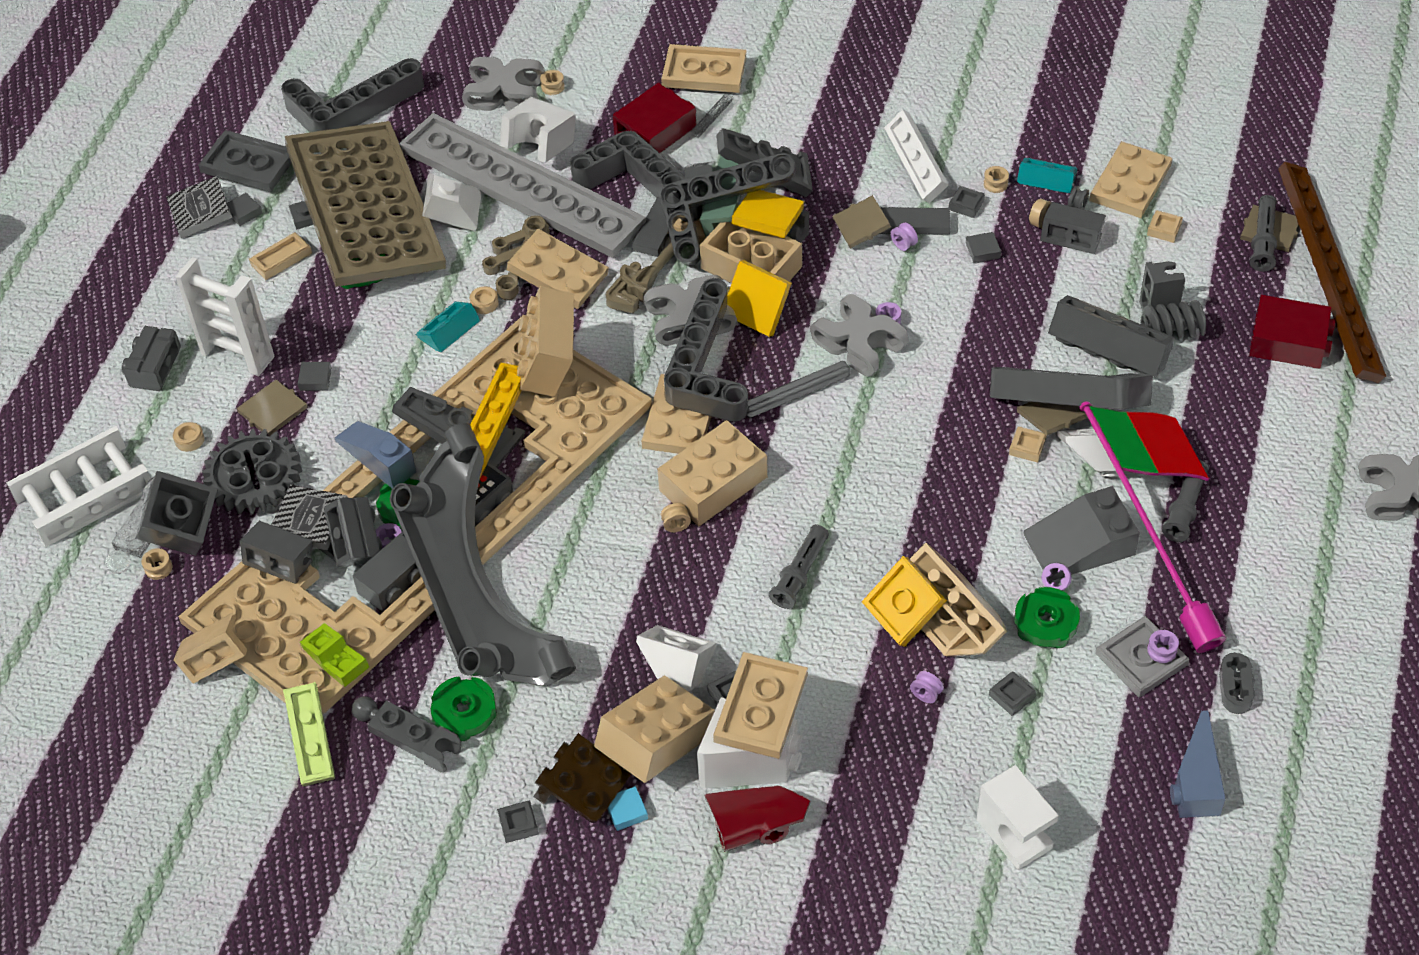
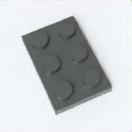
(246, 161)

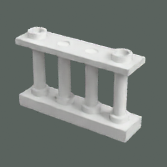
(241, 306)
(90, 506)

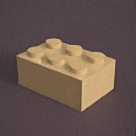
(732, 243)
(546, 341)
(713, 472)
(653, 728)

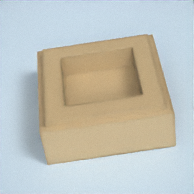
(1164, 226)
(1027, 444)

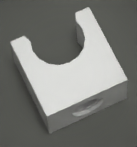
(540, 124)
(1016, 817)

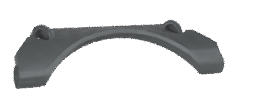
(442, 538)

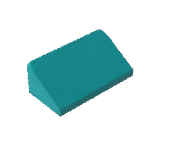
(1046, 175)
(449, 326)

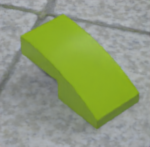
(334, 655)

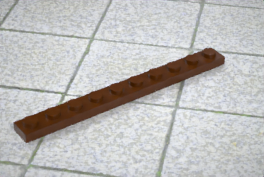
(1332, 273)

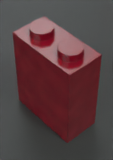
(657, 117)
(1292, 331)

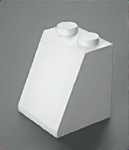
(731, 766)

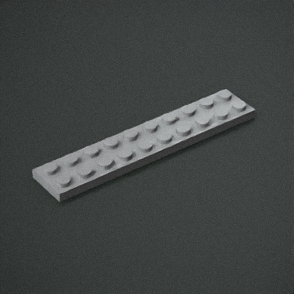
(523, 184)

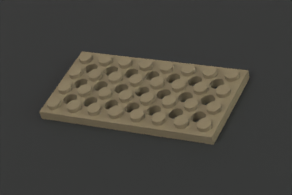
(398, 183)

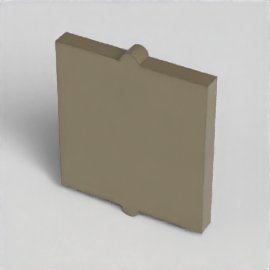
(861, 221)
(1284, 228)
(272, 407)
(1050, 416)

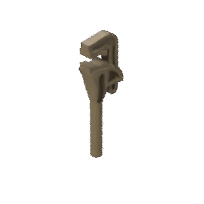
(635, 282)

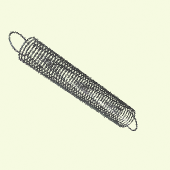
(709, 121)

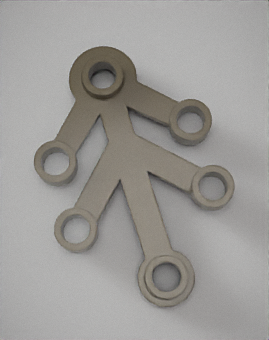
(507, 285)

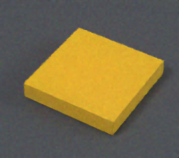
(768, 213)
(757, 297)
(903, 601)

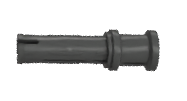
(1264, 241)
(1183, 509)
(789, 586)

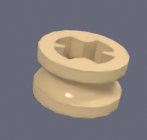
(556, 79)
(996, 172)
(675, 517)
(160, 571)

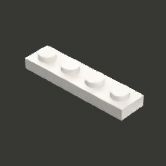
(916, 156)

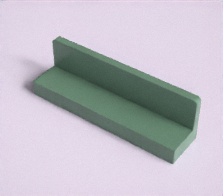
(721, 210)

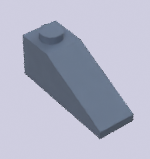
(378, 452)
(1199, 780)

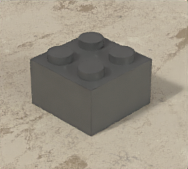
(176, 513)

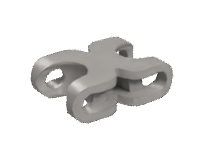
(501, 83)
(678, 305)
(859, 334)
(1400, 484)

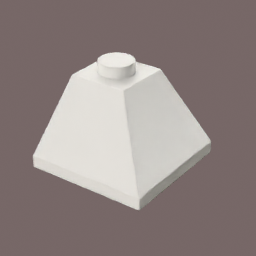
(452, 202)
(1089, 448)
(676, 655)

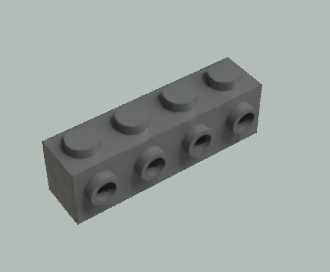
(1111, 336)

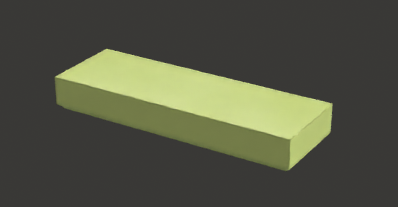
(309, 734)

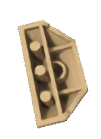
(966, 620)

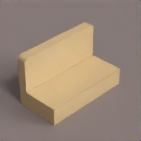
(210, 649)

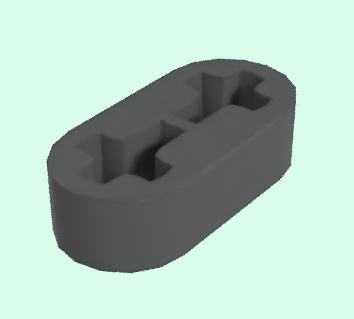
(1229, 683)

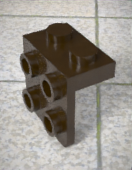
(582, 779)

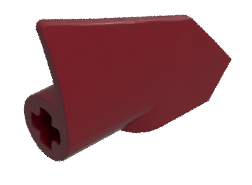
(755, 814)

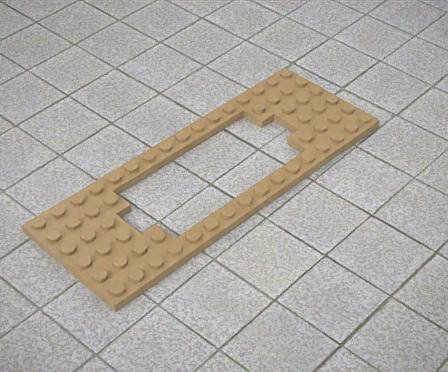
(276, 614)

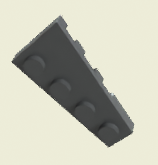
(742, 149)
(435, 417)

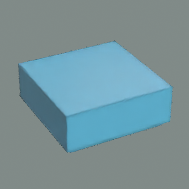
(627, 809)

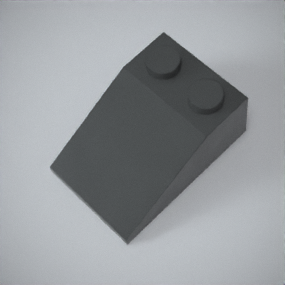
(1084, 534)

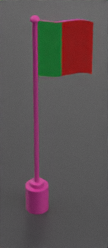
(1156, 447)

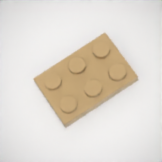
(704, 68)
(1131, 179)
(557, 266)
(672, 427)
(760, 705)

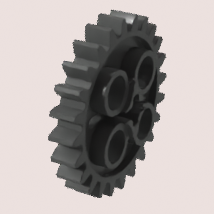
(275, 465)

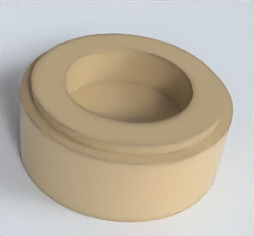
(1038, 212)
(484, 300)
(188, 436)

